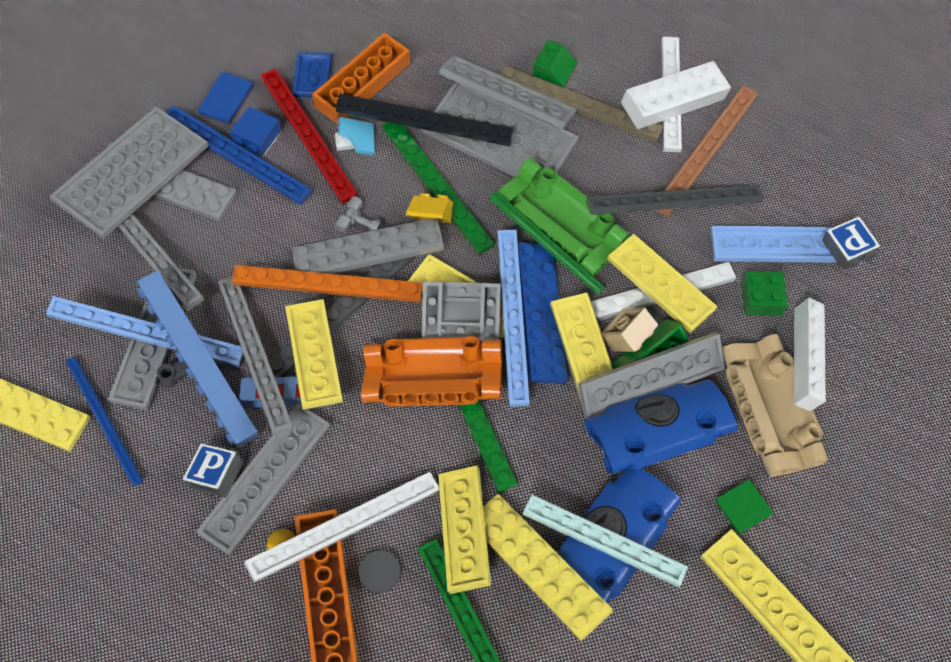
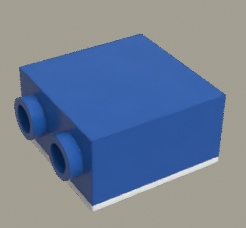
(256, 131)

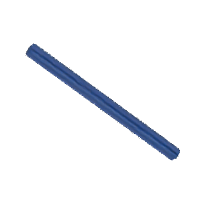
(104, 421)

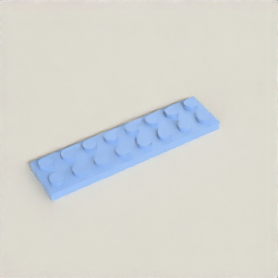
(770, 244)

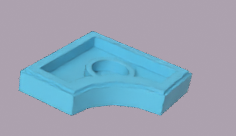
(359, 133)

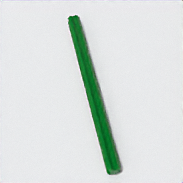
(546, 243)

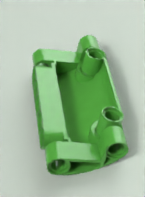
(564, 215)

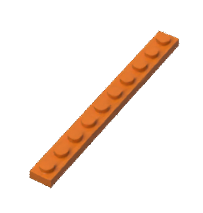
(327, 283)

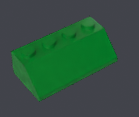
(665, 336)

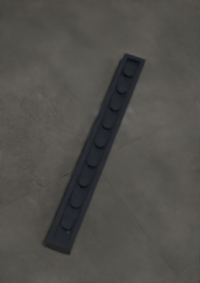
(424, 119)

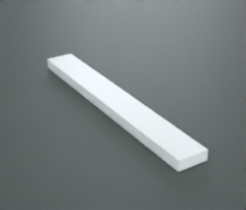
(670, 65)

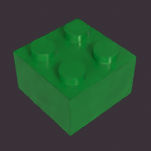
(764, 293)

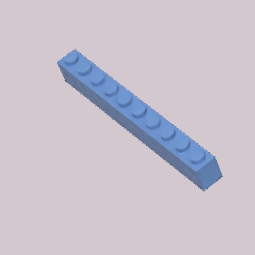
(197, 359)

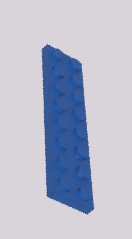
(542, 339)

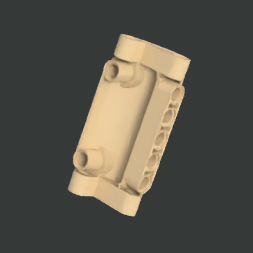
(764, 392)

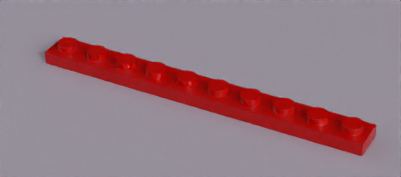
(309, 136)

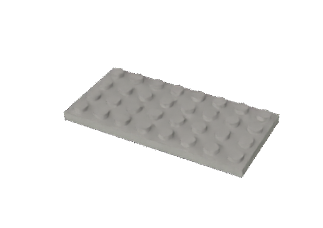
(529, 139)
(129, 172)

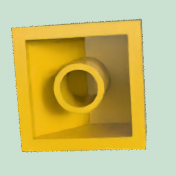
(427, 207)

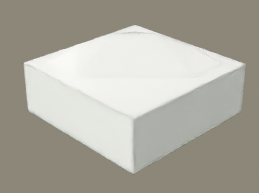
(343, 143)

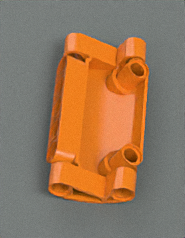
(432, 371)

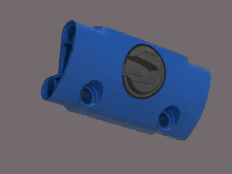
(661, 425)
(626, 509)

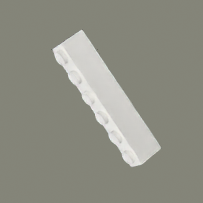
(809, 354)

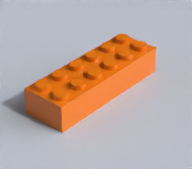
(363, 75)

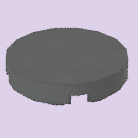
(379, 571)

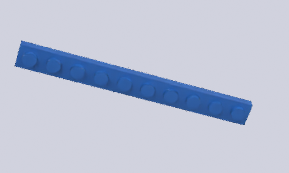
(243, 158)

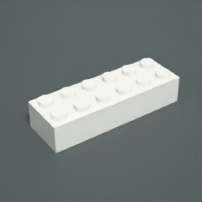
(675, 94)

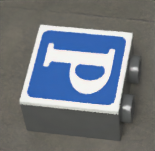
(851, 243)
(213, 470)

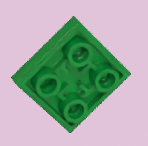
(744, 507)

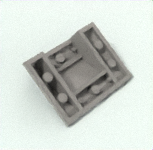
(461, 310)

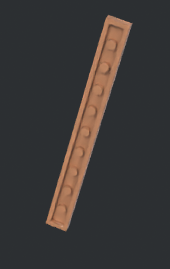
(712, 142)

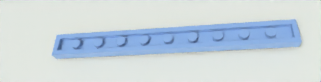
(513, 319)
(134, 328)

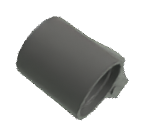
(176, 370)

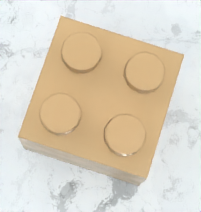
(629, 330)

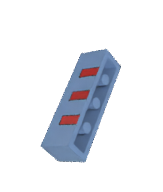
(287, 386)

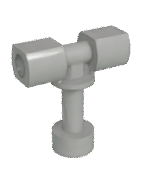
(353, 217)

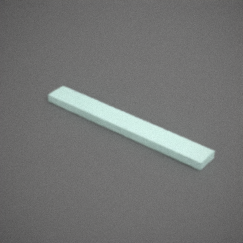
(605, 540)

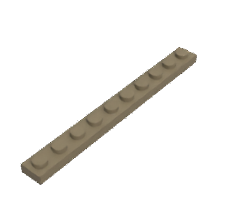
(584, 104)

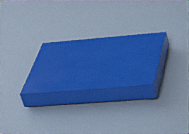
(311, 73)
(225, 98)

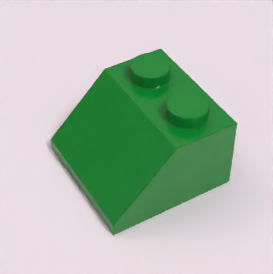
(554, 64)

